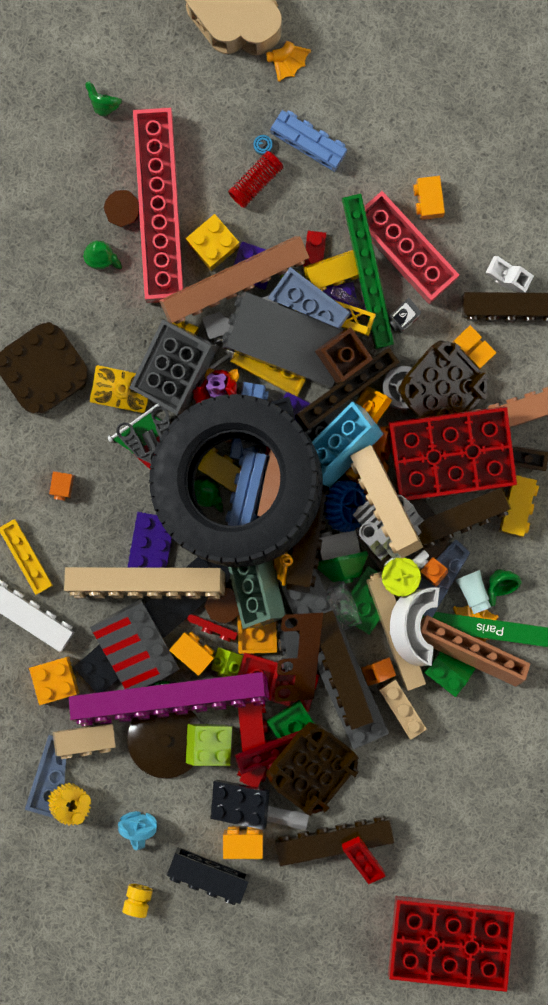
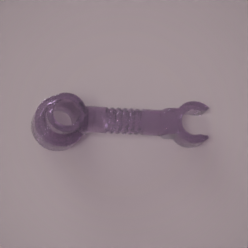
(341, 294)

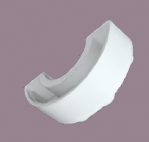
(406, 628)

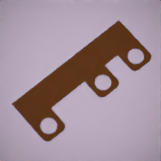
(307, 660)

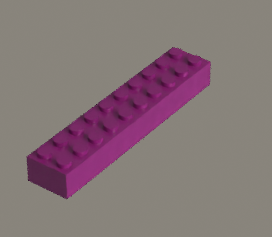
(169, 698)

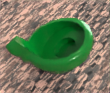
(102, 104)
(100, 255)
(208, 493)
(497, 584)

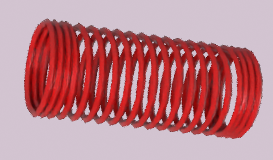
(237, 195)

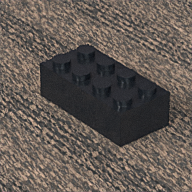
(208, 876)

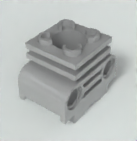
(371, 528)

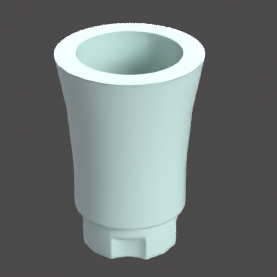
(474, 591)

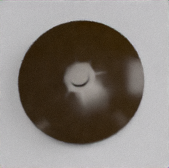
(161, 744)

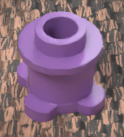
(216, 385)

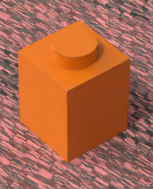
(61, 485)
(434, 572)
(378, 671)

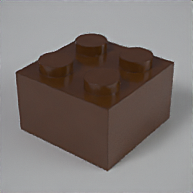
(343, 355)

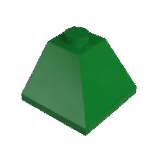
(343, 567)

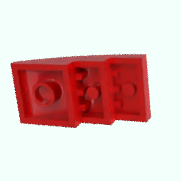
(256, 664)

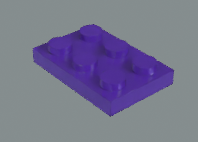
(149, 543)

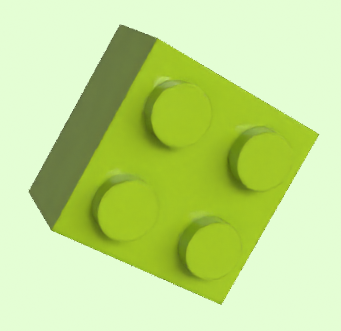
(208, 744)

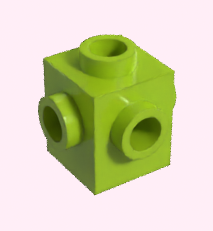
(226, 662)

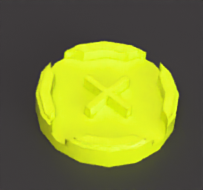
(401, 576)

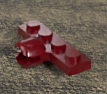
(262, 755)

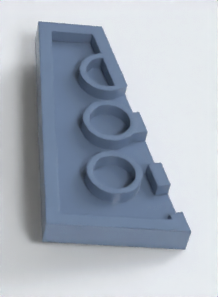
(308, 299)
(453, 559)
(47, 778)

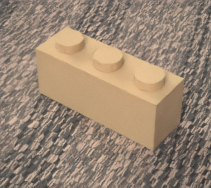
(402, 709)
(84, 740)

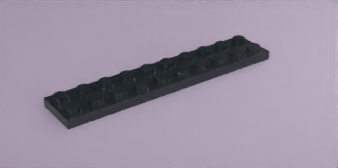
(166, 615)

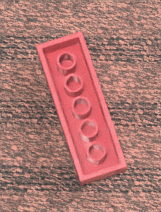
(408, 249)

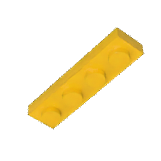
(25, 557)

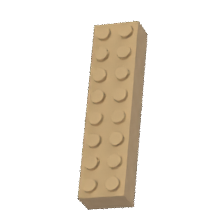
(144, 582)

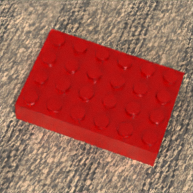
(453, 453)
(451, 943)

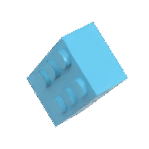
(342, 438)

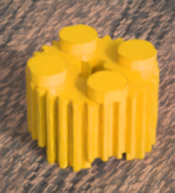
(76, 811)

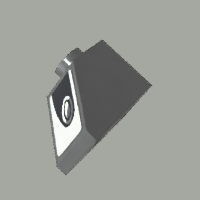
(404, 315)

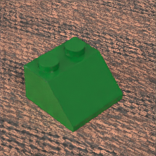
(449, 673)

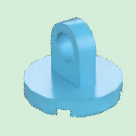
(137, 828)

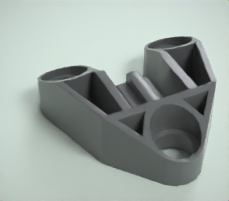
(134, 442)

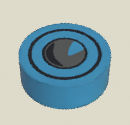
(262, 144)

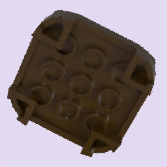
(42, 368)
(443, 382)
(312, 768)

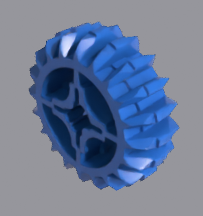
(342, 504)

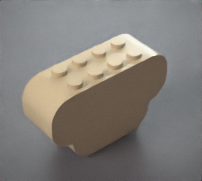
(237, 24)

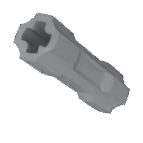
(294, 818)

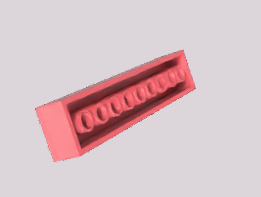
(158, 203)

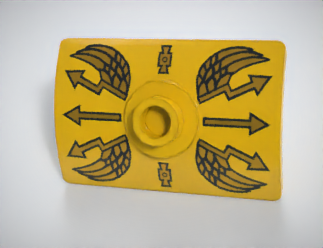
(113, 389)

